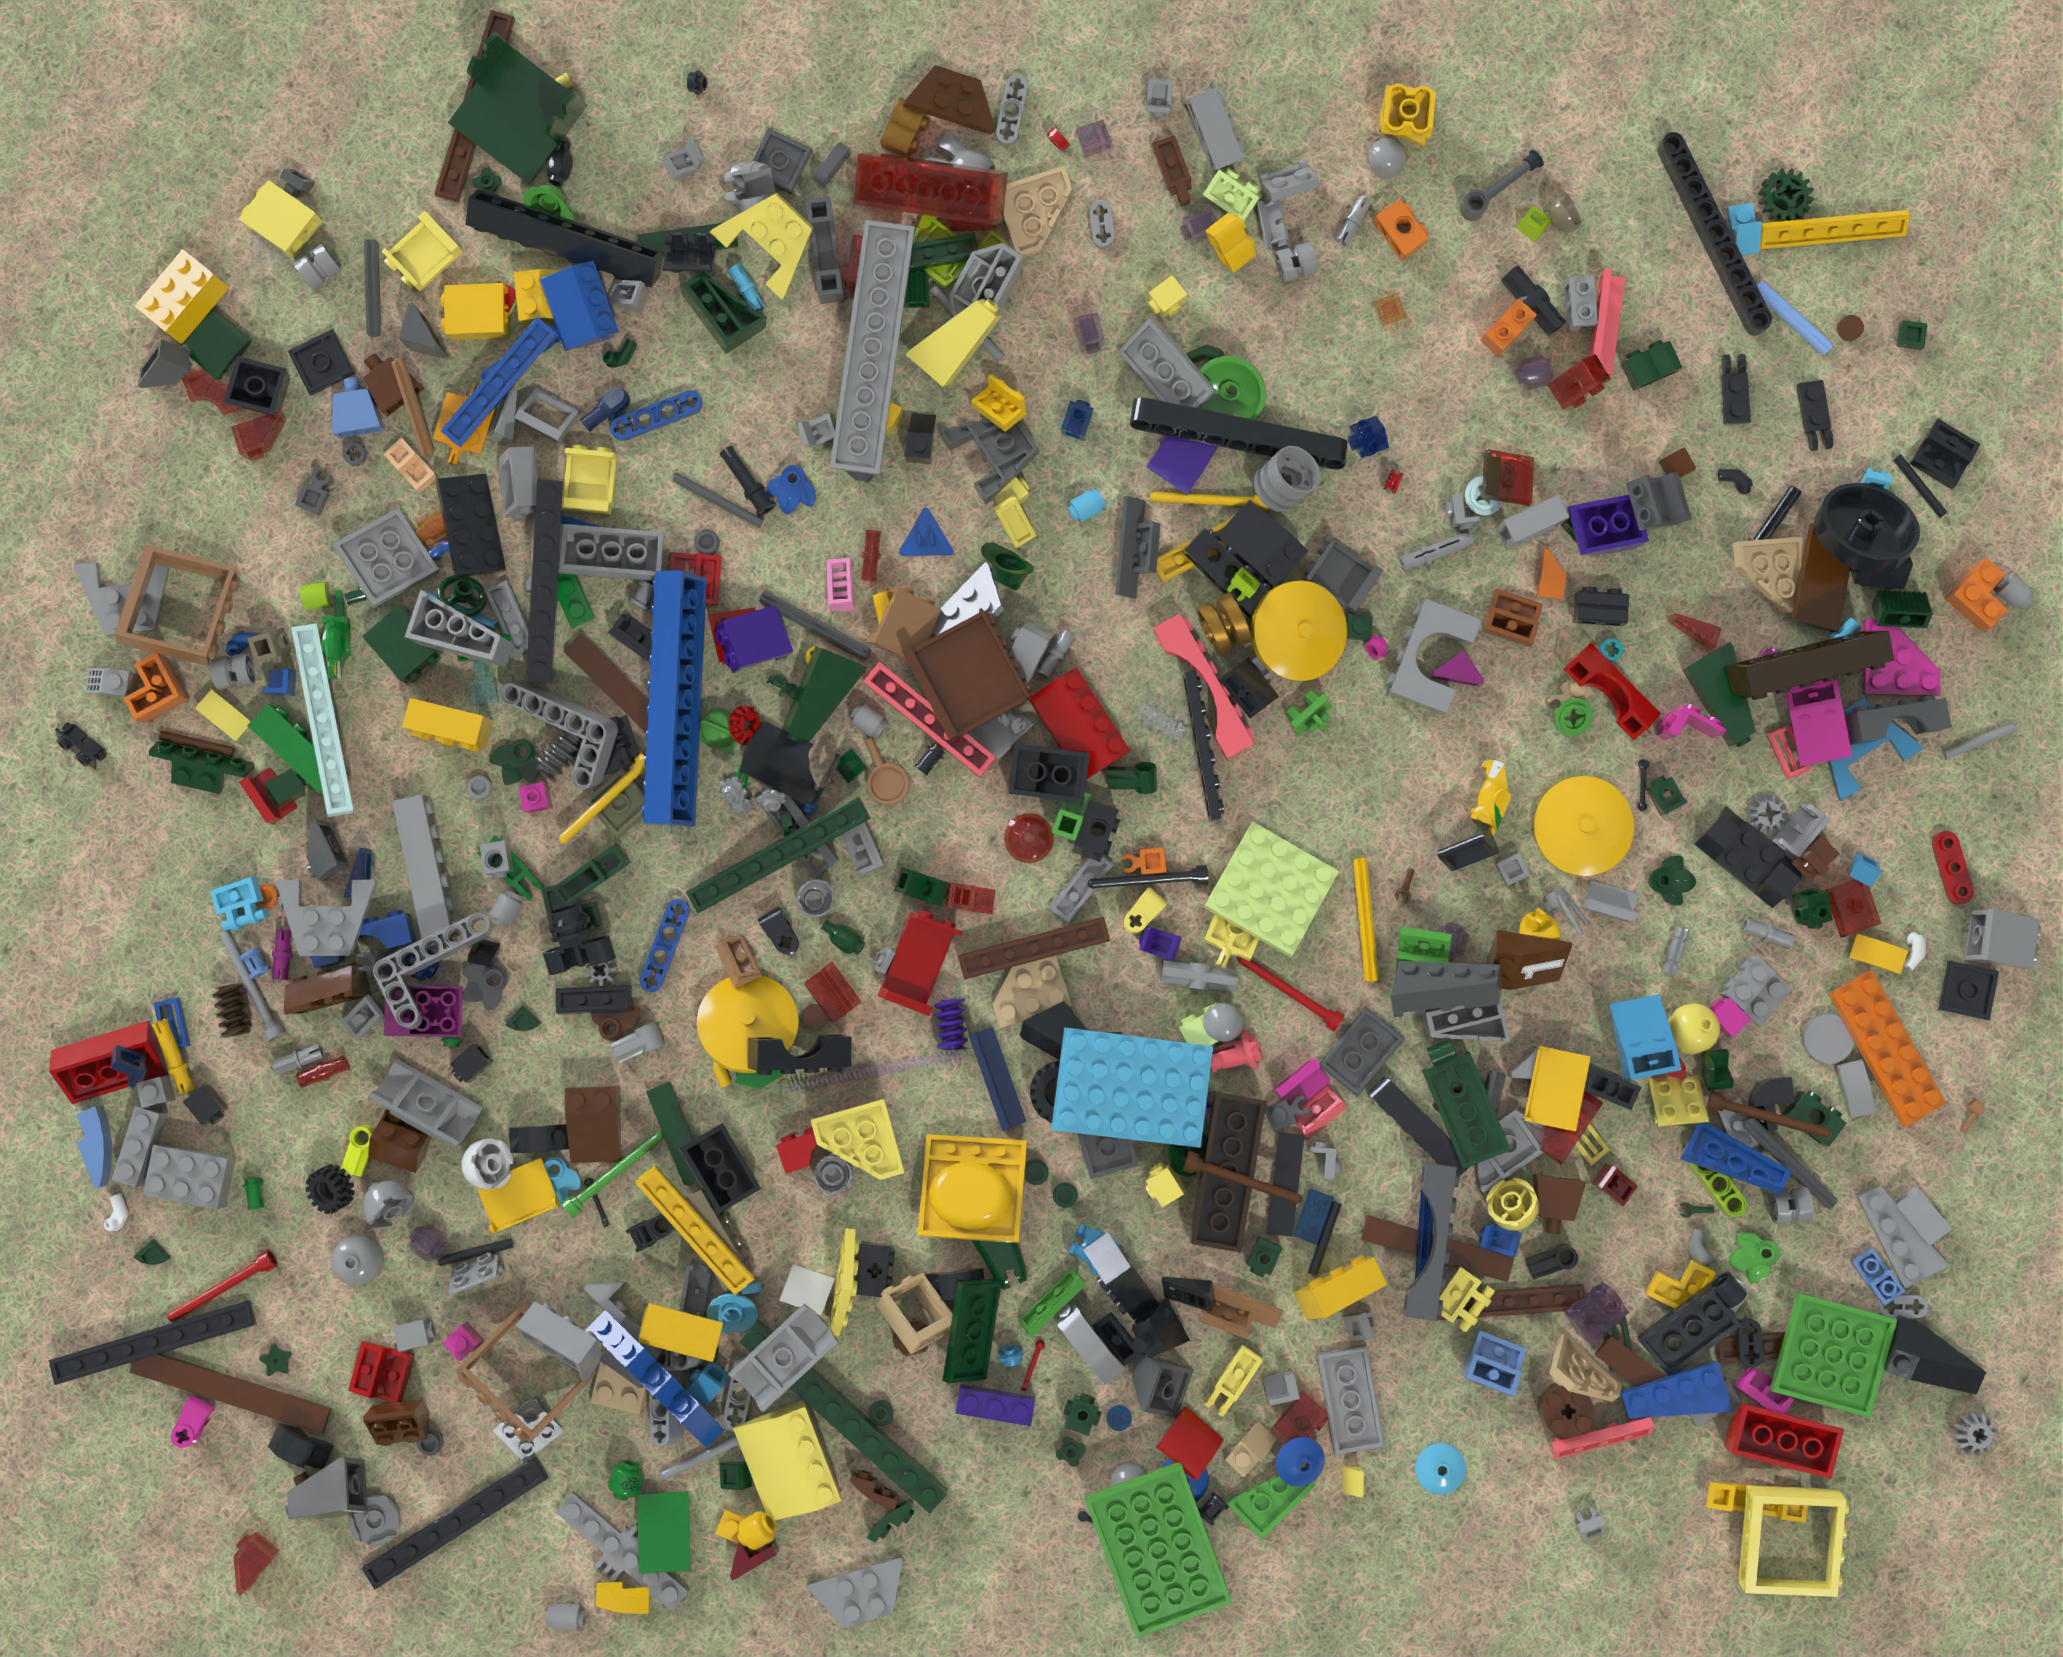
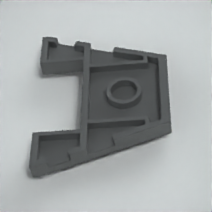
(1005, 452)

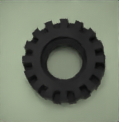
(321, 1194)

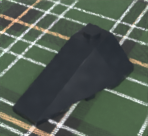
(1928, 1359)

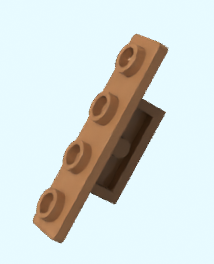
(1237, 1311)

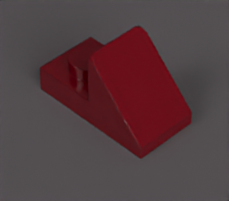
(746, 1561)

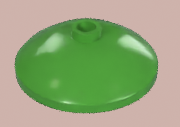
(1249, 385)

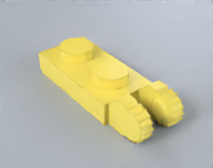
(1235, 1378)

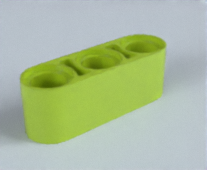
(1724, 1193)

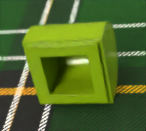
(315, 596)

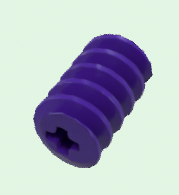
(951, 1024)

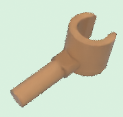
(1976, 1109)

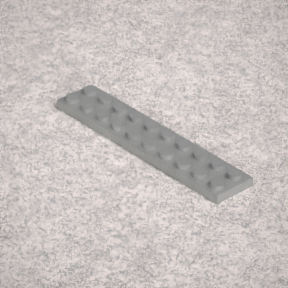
(872, 347)

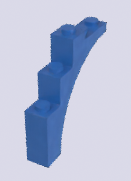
(656, 1379)

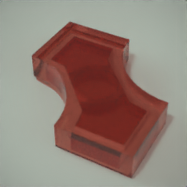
(203, 388)

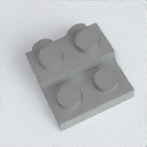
(1756, 989)

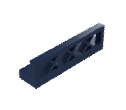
(997, 1078)

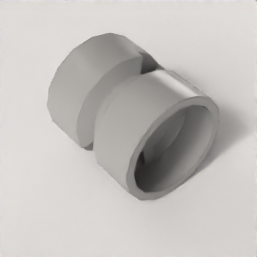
(1304, 259)
(317, 266)
(233, 671)
(1795, 1205)

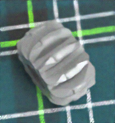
(1965, 1435)

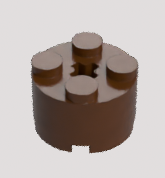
(1577, 1419)

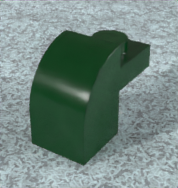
(921, 886)

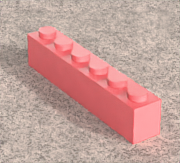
(921, 714)

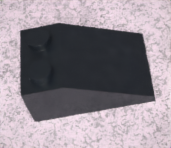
(1262, 543)
(1049, 773)

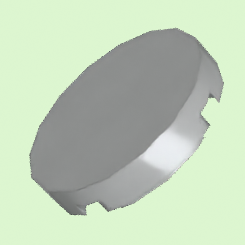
(1827, 1039)
(381, 1513)

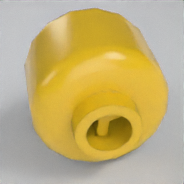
(756, 1530)

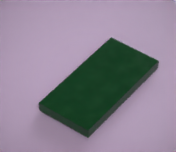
(972, 1330)

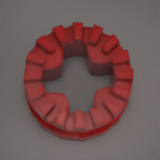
(1393, 481)

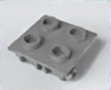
(1002, 732)
(468, 1275)
(530, 1414)

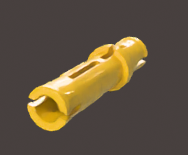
(176, 1064)

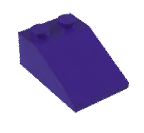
(1606, 526)

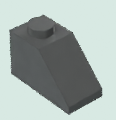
(164, 365)

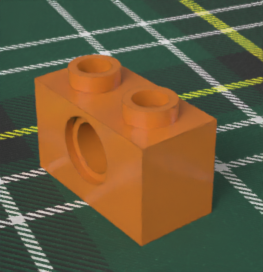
(1401, 243)
(1508, 327)

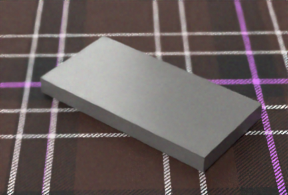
(1166, 367)
(1350, 1400)

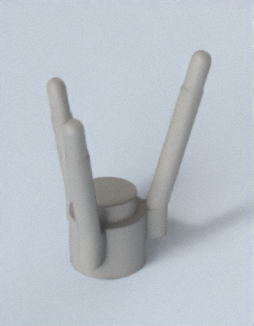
(1560, 901)

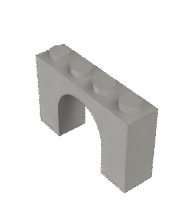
(1408, 681)

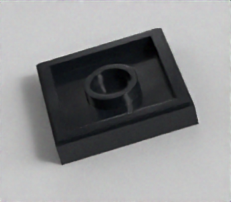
(321, 362)
(1968, 990)

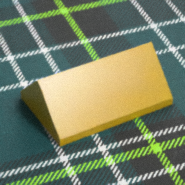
(680, 1332)

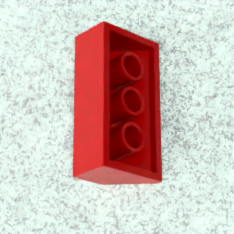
(1079, 721)
(85, 1066)
(1784, 1440)

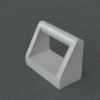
(557, 435)

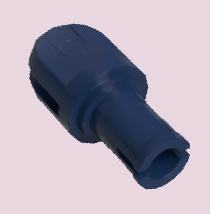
(608, 407)

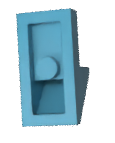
(1745, 228)

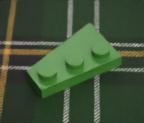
(1267, 1503)

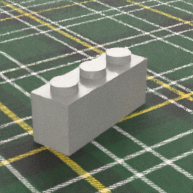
(143, 1133)

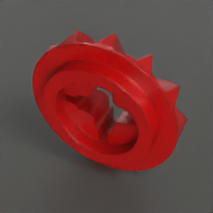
(737, 723)

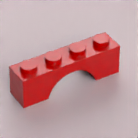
(1632, 709)
(797, 1151)

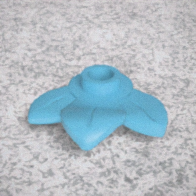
(564, 1180)

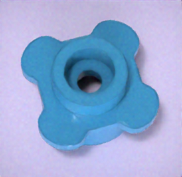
(1010, 1355)

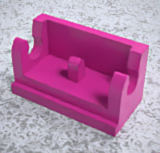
(1757, 1387)

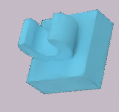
(1877, 479)

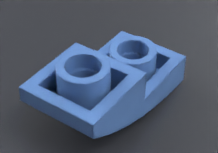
(1877, 1276)

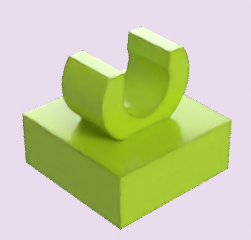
(1245, 583)

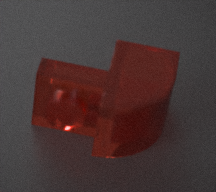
(969, 898)

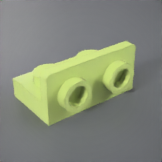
(1232, 193)

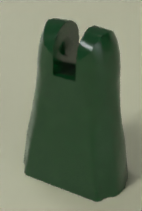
(1002, 1257)

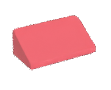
(1325, 1108)

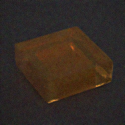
(1390, 309)

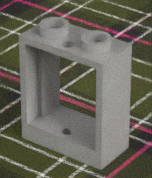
(518, 482)
(1533, 522)

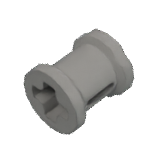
(643, 595)

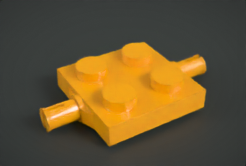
(476, 442)

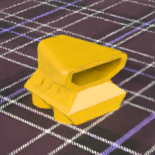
(1408, 112)

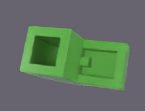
(1070, 818)

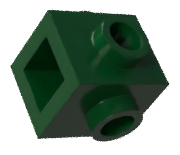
(1812, 908)
(1082, 1423)

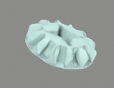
(1479, 507)

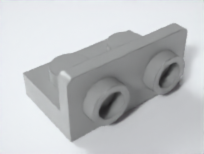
(1580, 303)

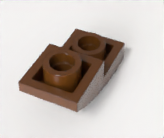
(866, 1483)

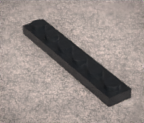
(1205, 756)

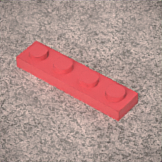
(1610, 1435)

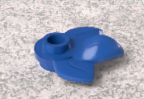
(789, 492)

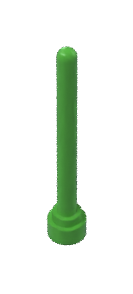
(575, 1203)

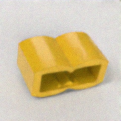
(1231, 242)

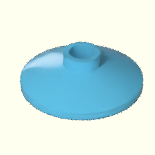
(734, 1312)
(1431, 1459)

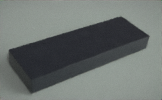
(593, 999)

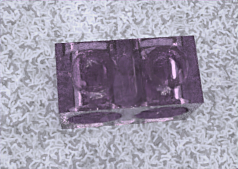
(1596, 1312)

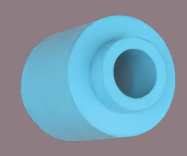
(1086, 505)

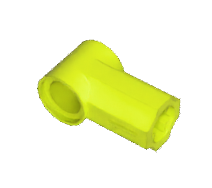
(357, 1152)

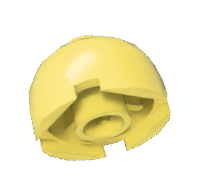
(1694, 1028)
(1513, 1204)

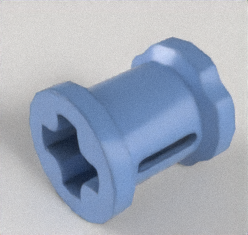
(255, 963)

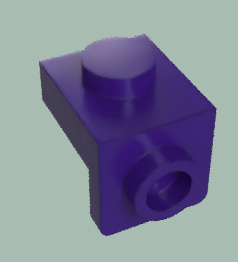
(1159, 943)

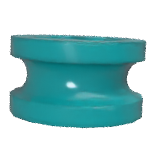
(1616, 645)

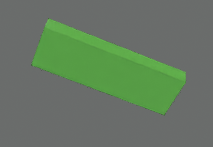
(1051, 1302)

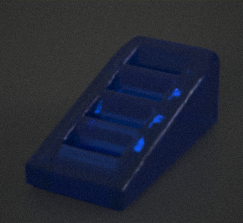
(361, 869)

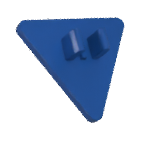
(926, 538)

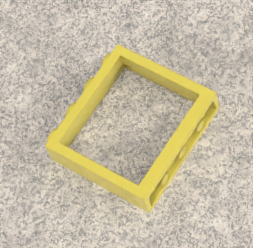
(1754, 1501)

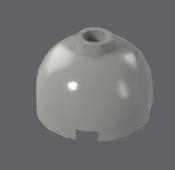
(385, 1202)
(357, 1260)

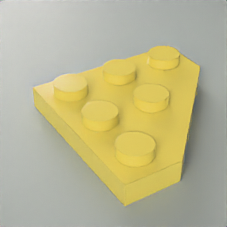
(862, 1138)
(845, 1285)

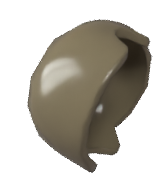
(1564, 214)

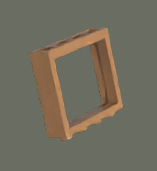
(151, 556)
(486, 1397)

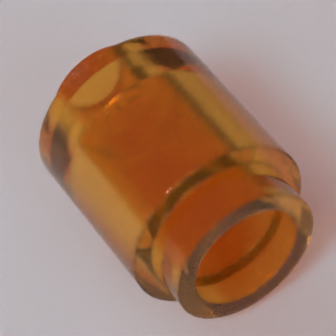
(431, 528)

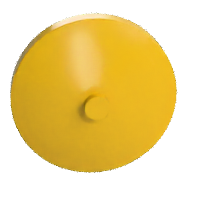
(1298, 630)
(1583, 826)
(734, 1015)

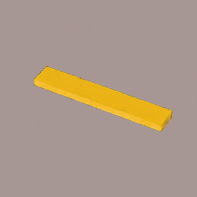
(1834, 229)
(694, 1229)

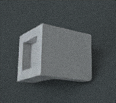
(1281, 1388)

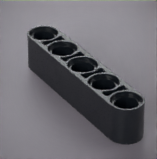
(1415, 1123)

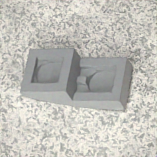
(1856, 1088)

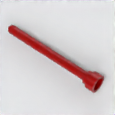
(1331, 1017)
(261, 1264)

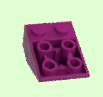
(439, 1008)

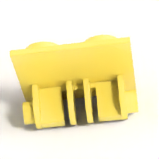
(1678, 1101)

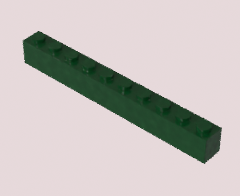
(860, 1431)

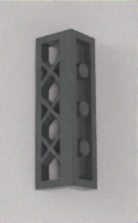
(801, 820)

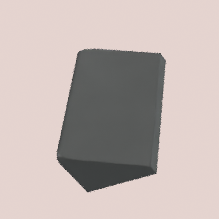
(1494, 1087)

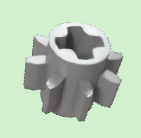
(608, 970)

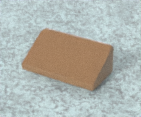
(738, 960)

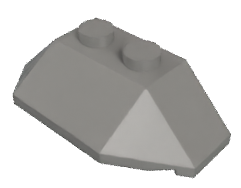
(987, 275)

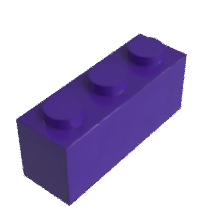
(995, 1405)

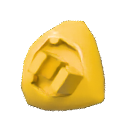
(1540, 925)

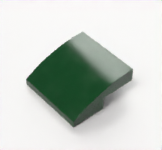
(216, 344)

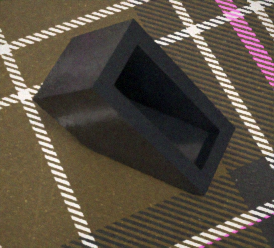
(920, 438)

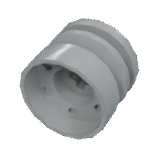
(1286, 478)

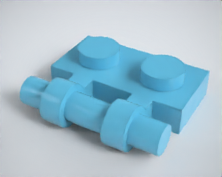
(238, 895)

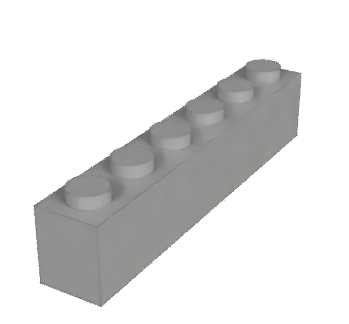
(424, 865)

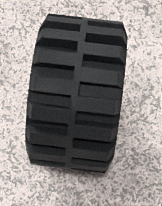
(1039, 1087)

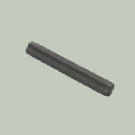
(372, 288)

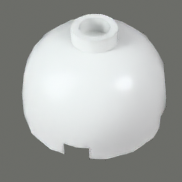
(487, 1164)

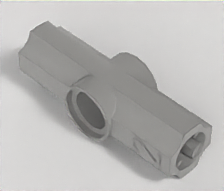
(1199, 976)

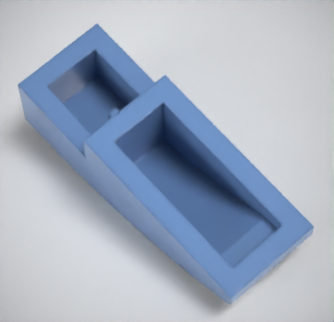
(97, 1146)

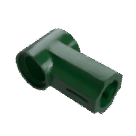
(1140, 777)

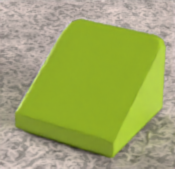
(1533, 223)

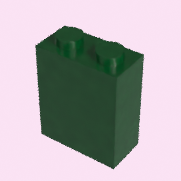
(399, 653)

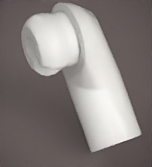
(1918, 950)
(119, 1214)

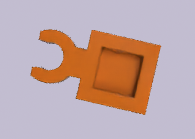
(1150, 861)

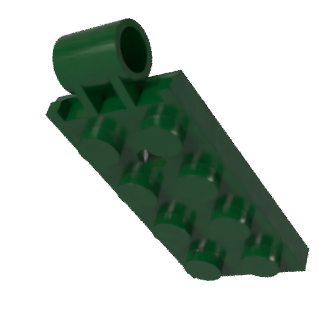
(1466, 1114)

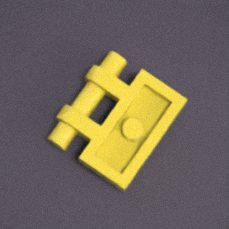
(1457, 1294)

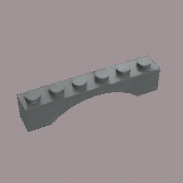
(1424, 1293)

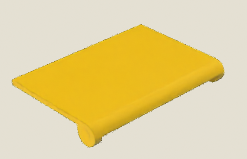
(1557, 1088)
(521, 1198)

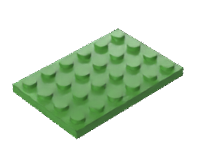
(1158, 1549)

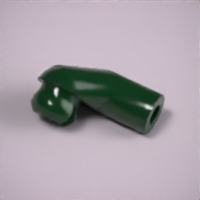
(621, 357)

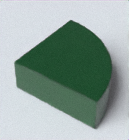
(788, 824)
(523, 1020)
(152, 1254)

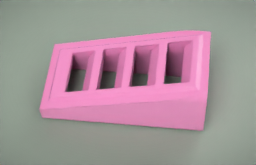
(840, 604)

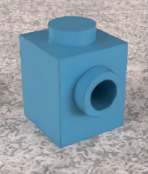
(707, 1382)

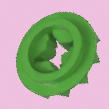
(1579, 723)

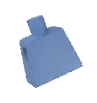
(355, 411)

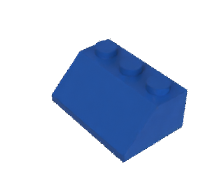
(579, 306)

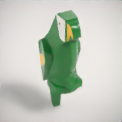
(336, 639)

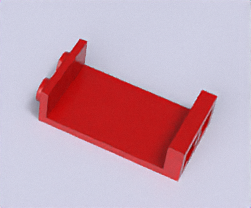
(917, 961)

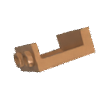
(905, 622)

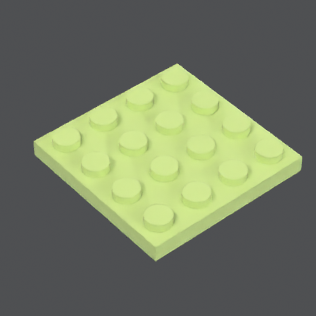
(1271, 889)

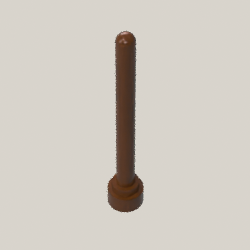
(1718, 1103)
(1194, 1163)

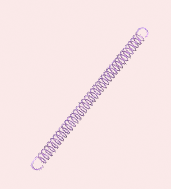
(873, 1070)

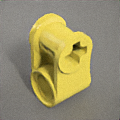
(1147, 908)

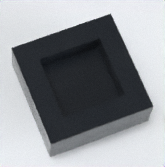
(484, 953)

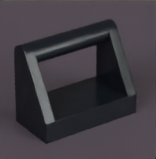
(1468, 851)

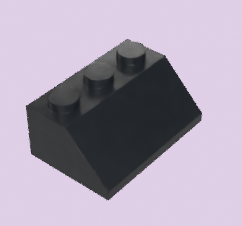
(719, 1168)

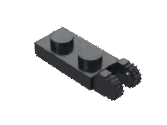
(1735, 391)
(1815, 413)

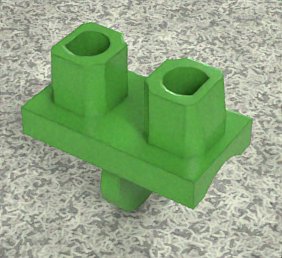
(1311, 717)

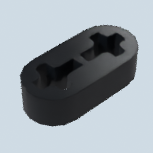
(1755, 1343)

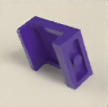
(753, 638)

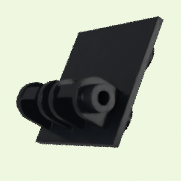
(689, 255)
(624, 747)

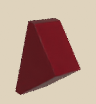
(1614, 1184)

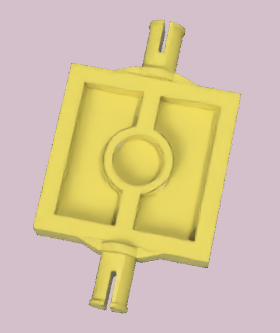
(1229, 940)

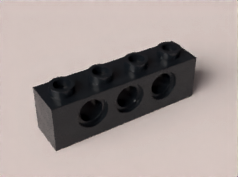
(1196, 552)

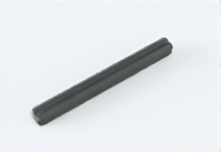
(816, 626)
(1787, 1160)

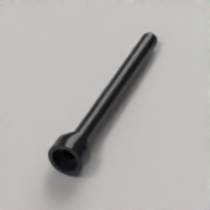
(1196, 875)

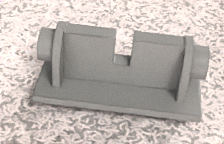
(1274, 234)

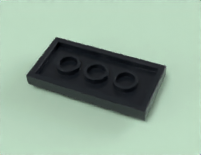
(470, 525)

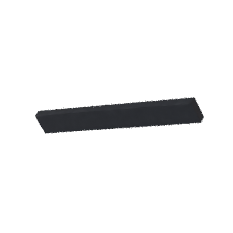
(152, 1342)
(454, 1523)

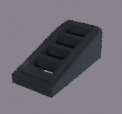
(1190, 1291)

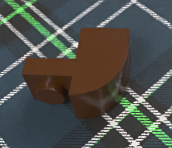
(1816, 858)

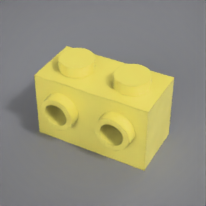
(1164, 1184)

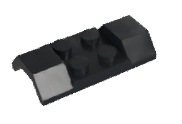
(1749, 857)

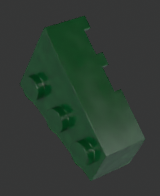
(722, 313)

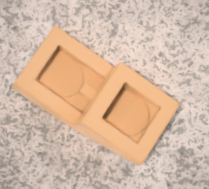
(410, 465)

